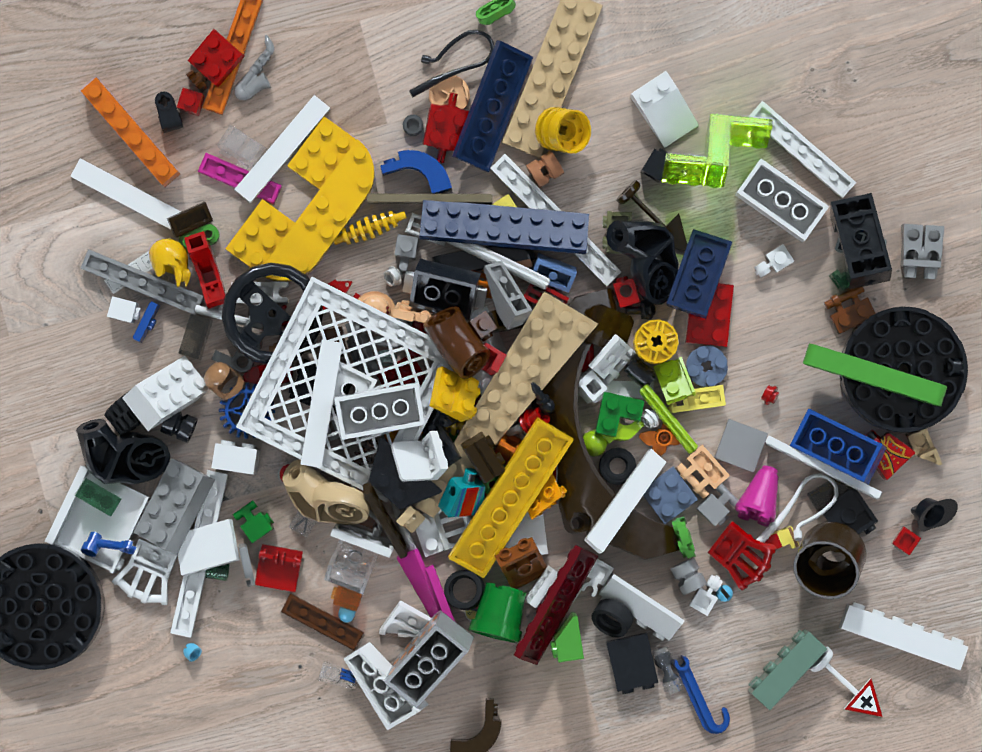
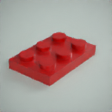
(715, 328)

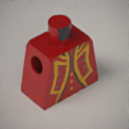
(895, 455)

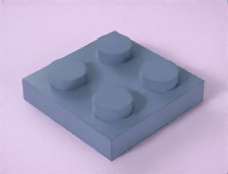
(669, 495)

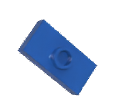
(147, 322)

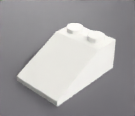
(664, 109)

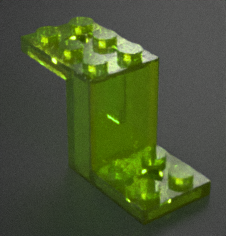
(720, 134)

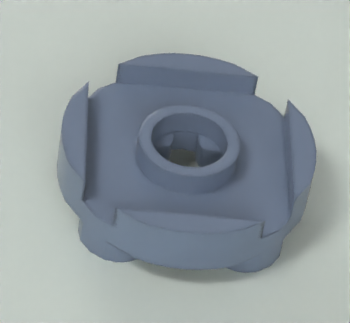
(710, 377)

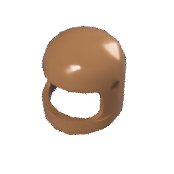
(218, 375)

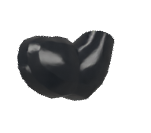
(122, 458)

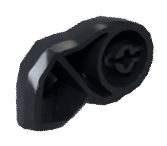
(652, 256)

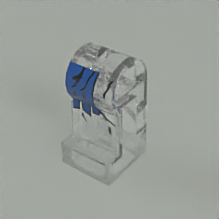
(337, 675)

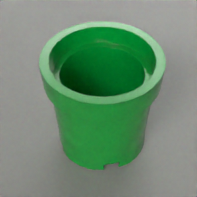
(499, 613)

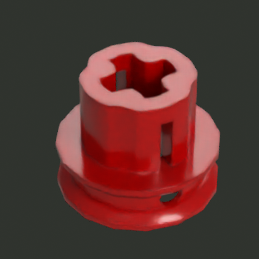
(528, 418)

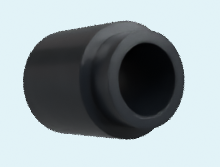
(640, 373)

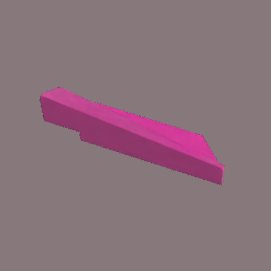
(425, 583)

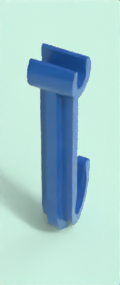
(698, 700)

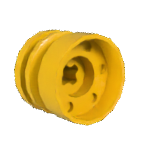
(563, 130)
(643, 344)

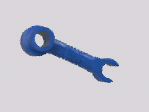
(95, 542)

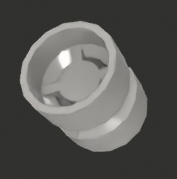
(688, 576)

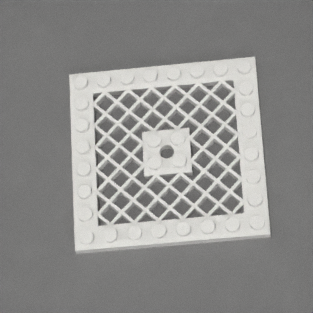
(315, 295)

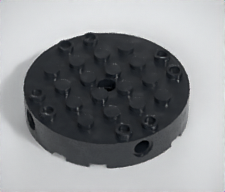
(928, 350)
(71, 602)

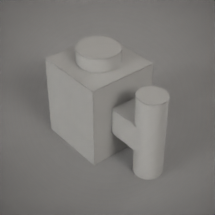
(406, 249)
(714, 509)

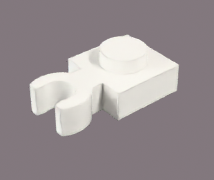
(599, 574)

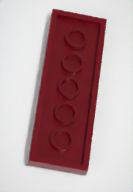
(556, 605)

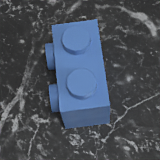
(559, 273)

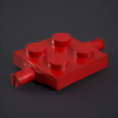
(444, 126)

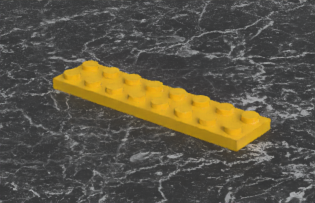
(510, 497)

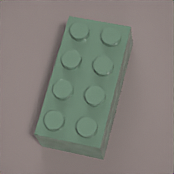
(786, 669)

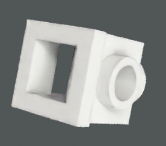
(597, 387)

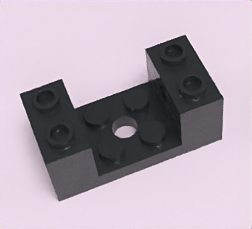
(866, 260)

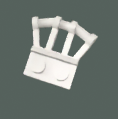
(433, 536)
(153, 560)

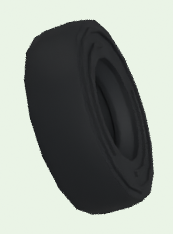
(611, 454)

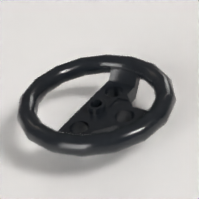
(244, 288)

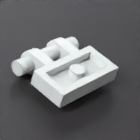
(612, 359)

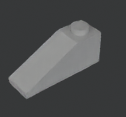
(506, 295)

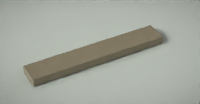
(384, 198)

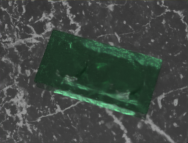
(97, 497)

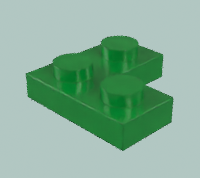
(616, 407)

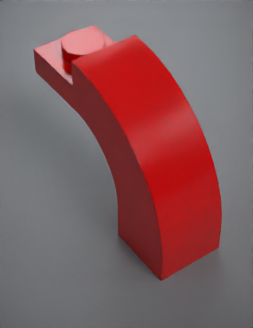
(206, 269)

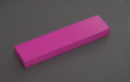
(233, 175)

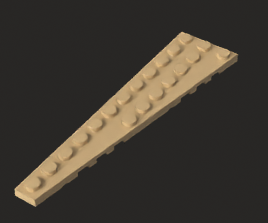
(535, 356)

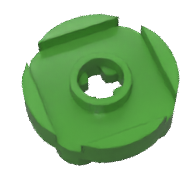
(685, 544)

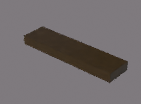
(385, 520)

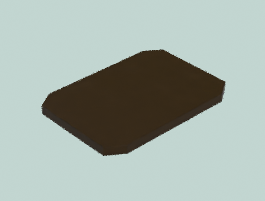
(609, 323)

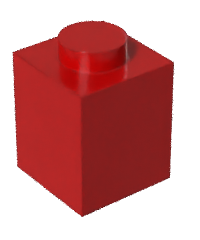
(190, 101)

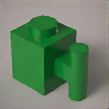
(256, 525)

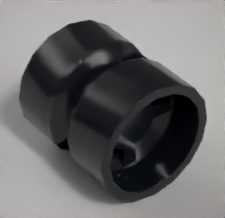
(180, 426)

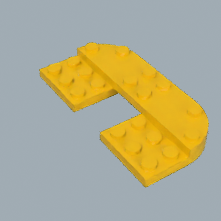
(344, 177)

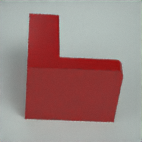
(495, 360)

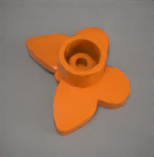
(659, 439)

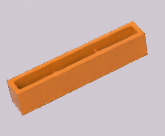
(130, 132)

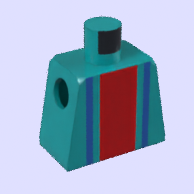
(463, 495)

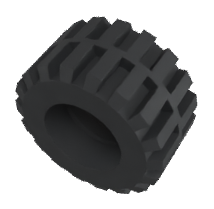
(122, 417)

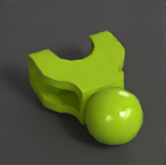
(597, 443)

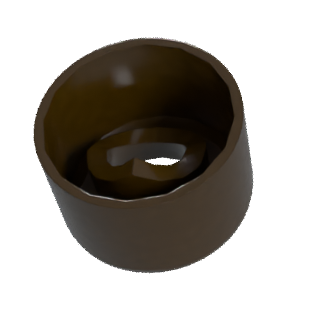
(827, 577)

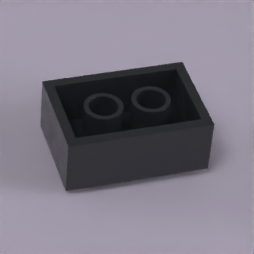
(443, 287)

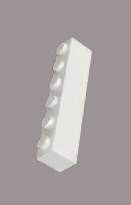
(904, 637)

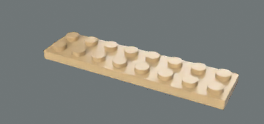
(552, 71)

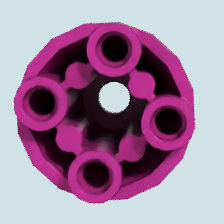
(760, 497)

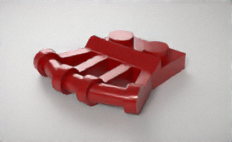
(729, 549)

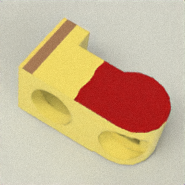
(782, 538)

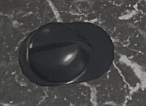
(934, 513)

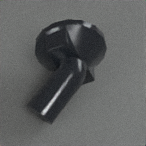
(645, 309)

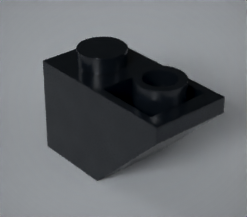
(654, 166)

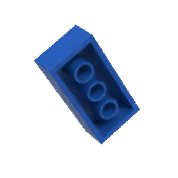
(838, 446)

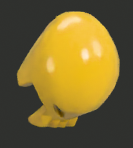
(170, 257)

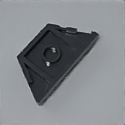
(387, 481)

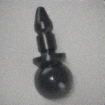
(545, 404)

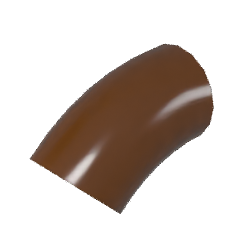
(457, 342)

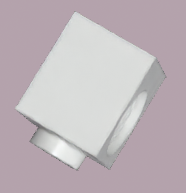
(123, 310)

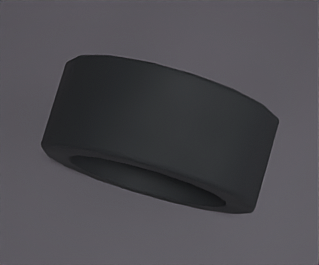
(448, 590)
(616, 610)

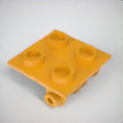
(547, 497)

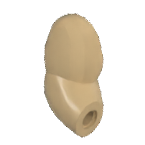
(323, 499)

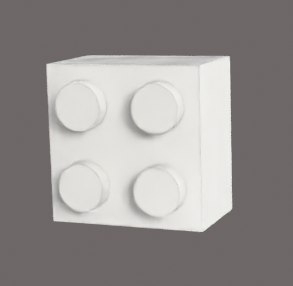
(235, 458)

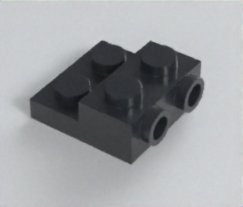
(852, 511)

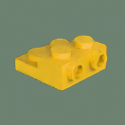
(454, 395)

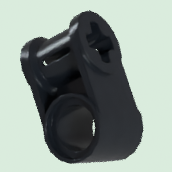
(169, 115)

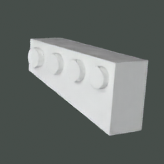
(370, 672)

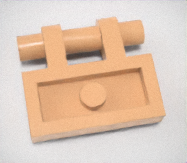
(405, 312)
(707, 466)

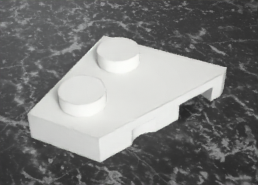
(404, 621)

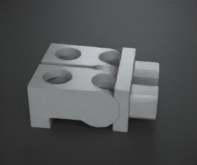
(921, 253)

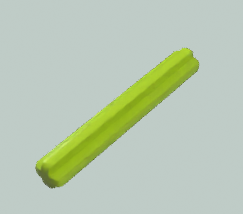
(668, 419)

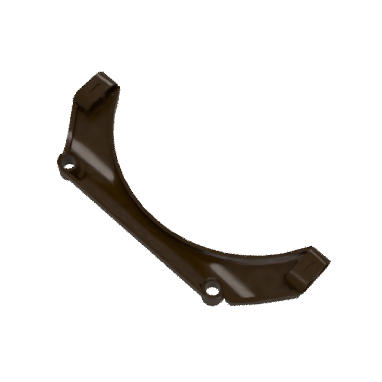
(586, 490)

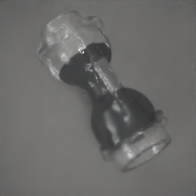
(664, 660)

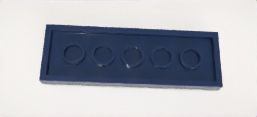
(492, 106)

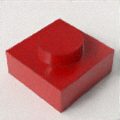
(906, 540)

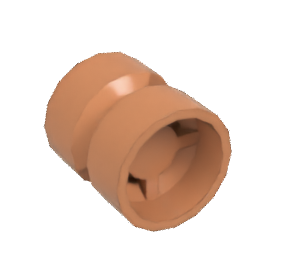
(550, 164)

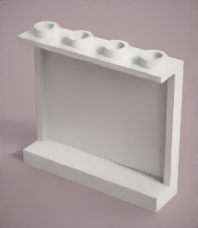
(79, 518)

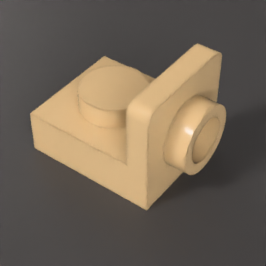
(410, 519)

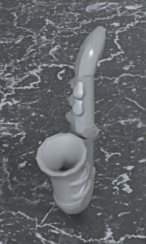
(251, 83)

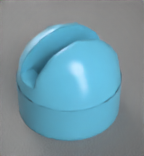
(721, 596)
(346, 615)
(192, 652)

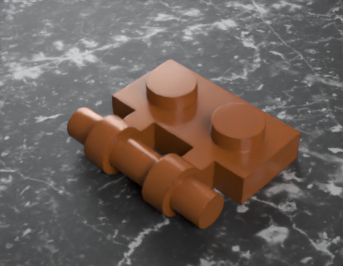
(850, 316)

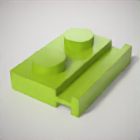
(674, 380)

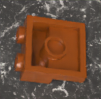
(521, 563)

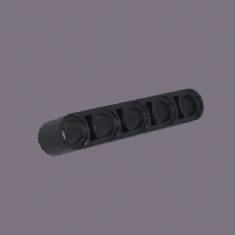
(470, 262)

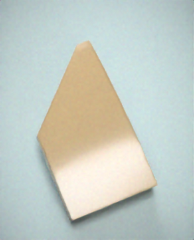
(923, 446)

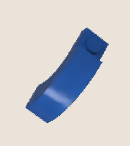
(425, 164)

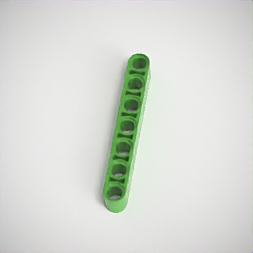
(875, 375)

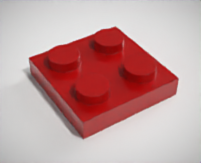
(216, 58)

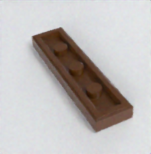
(322, 621)

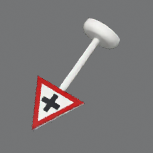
(864, 700)

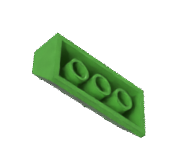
(567, 640)

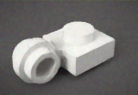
(778, 259)
(704, 600)

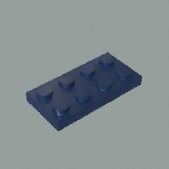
(699, 273)

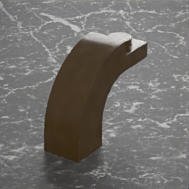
(486, 737)

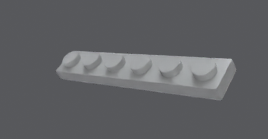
(141, 282)

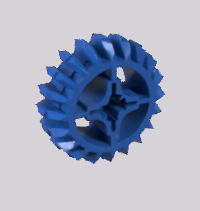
(228, 410)

